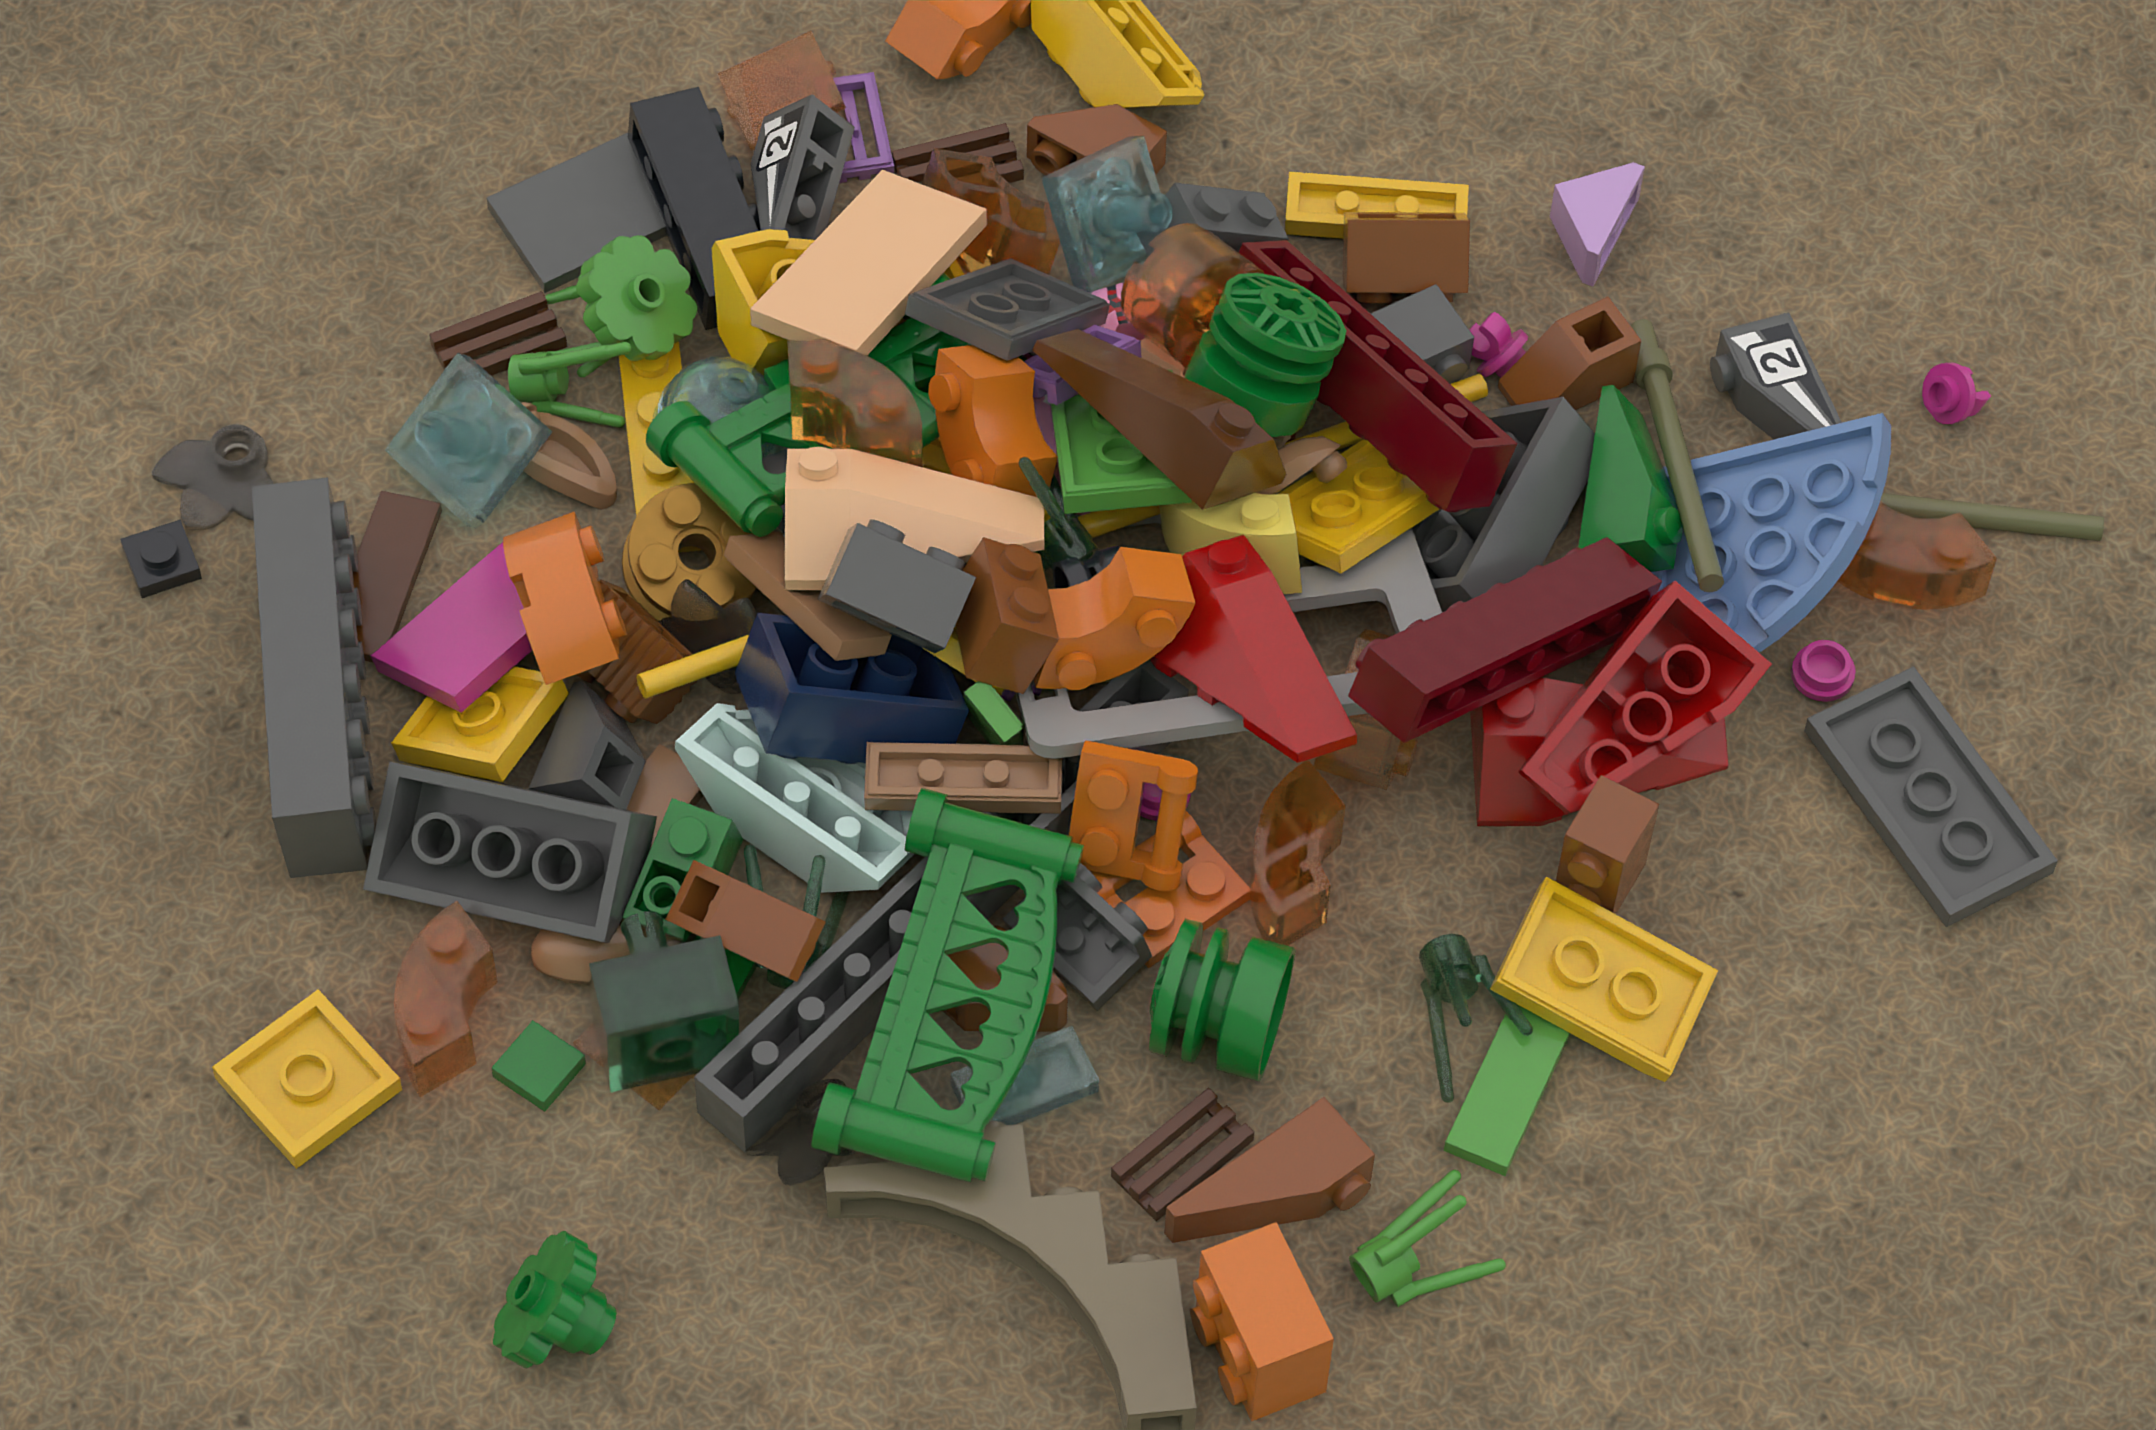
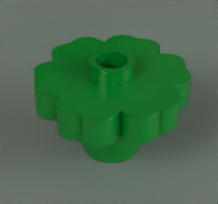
(554, 1304)

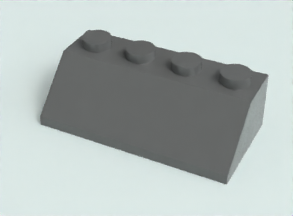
(1501, 542)
(507, 851)

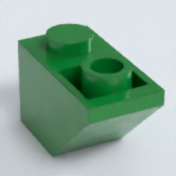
(683, 836)

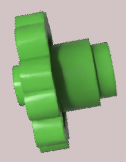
(637, 297)

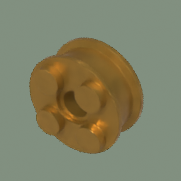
(663, 526)

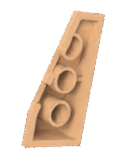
(843, 487)

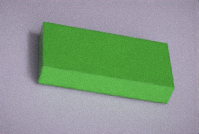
(992, 716)

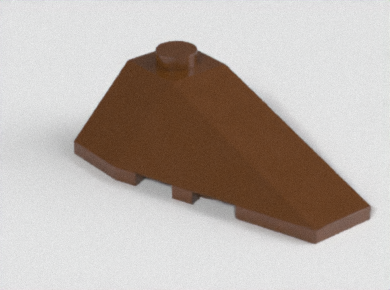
(1181, 427)

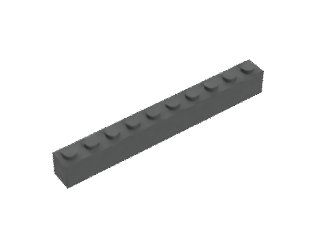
(845, 988)

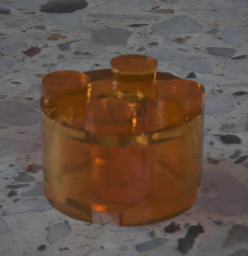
(1179, 287)

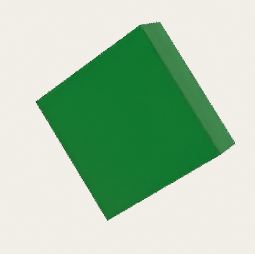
(538, 1065)

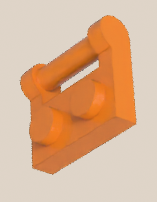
(1110, 806)
(1205, 894)

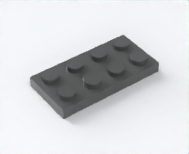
(1930, 796)

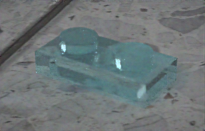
(1051, 1077)

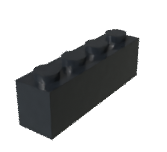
(691, 184)

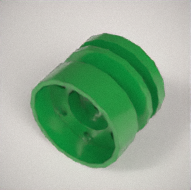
(1268, 349)
(1221, 999)

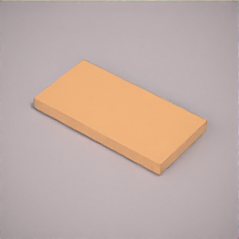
(867, 262)

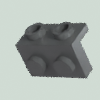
(1094, 942)

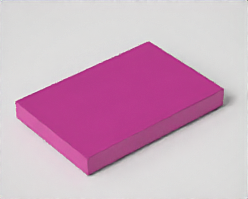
(461, 638)

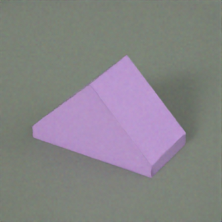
(1593, 213)

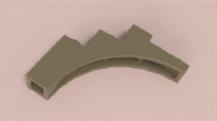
(1123, 1308)

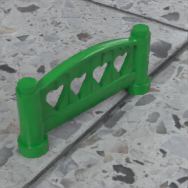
(727, 454)
(890, 1109)

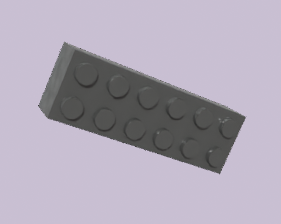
(313, 678)

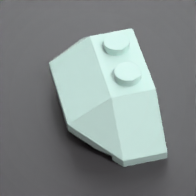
(794, 804)

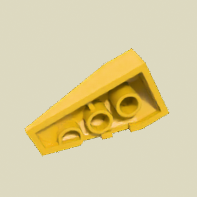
(742, 274)

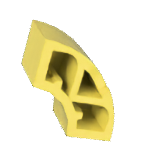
(1260, 517)

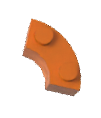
(955, 34)
(988, 418)
(562, 597)
(1116, 618)

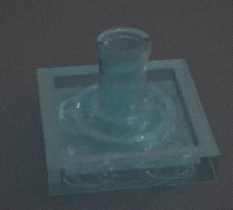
(1100, 209)
(468, 441)

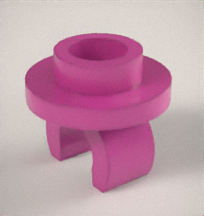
(1497, 345)
(1951, 393)

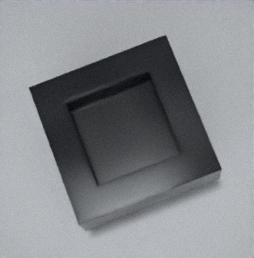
(161, 558)

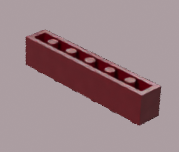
(1398, 398)
(1501, 639)

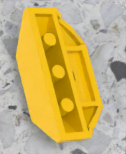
(1116, 53)

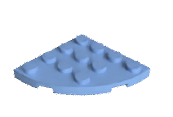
(1785, 522)

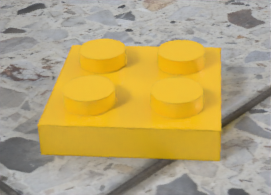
(488, 734)
(307, 1078)

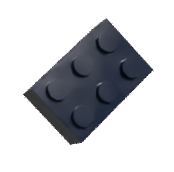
(832, 708)

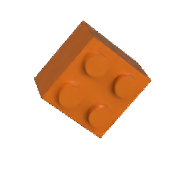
(1261, 1322)

